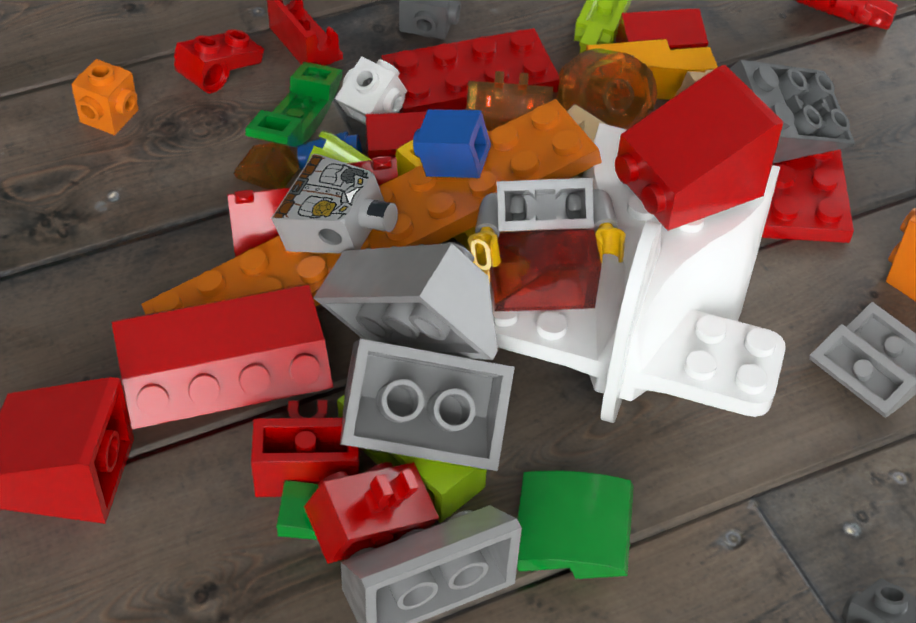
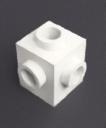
(371, 90)

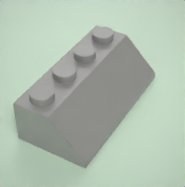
(414, 298)

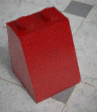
(700, 150)
(64, 449)

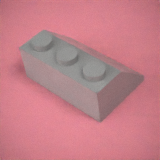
(426, 404)
(433, 568)

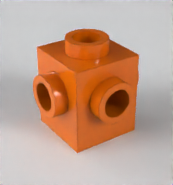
(105, 96)

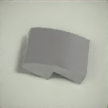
(872, 359)

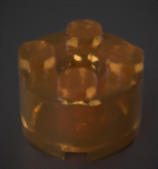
(608, 86)

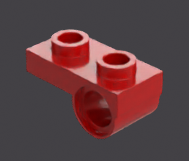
(209, 59)

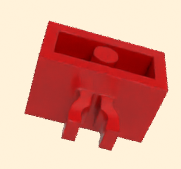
(299, 450)
(368, 509)

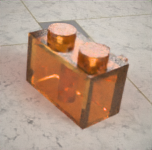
(504, 101)

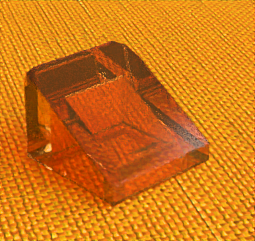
(268, 166)

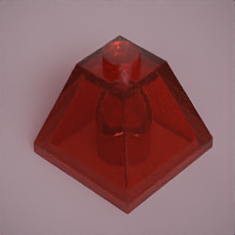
(546, 271)

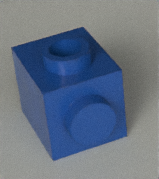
(452, 143)

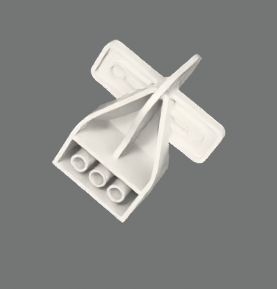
(665, 311)

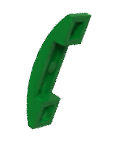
(302, 108)

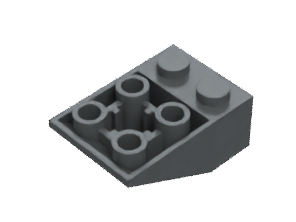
(803, 102)

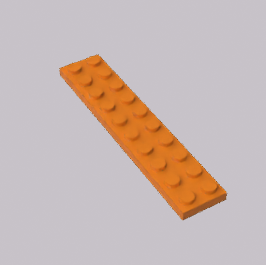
(430, 210)

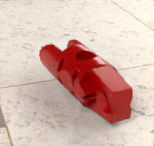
(867, 12)

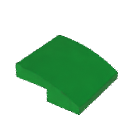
(575, 523)

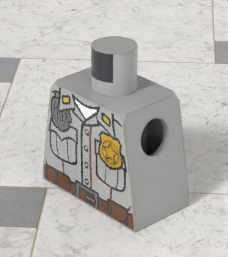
(332, 208)

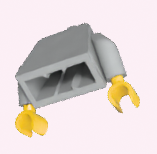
(549, 207)

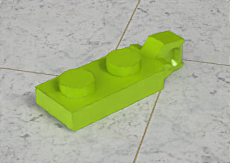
(599, 22)

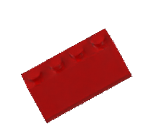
(221, 355)

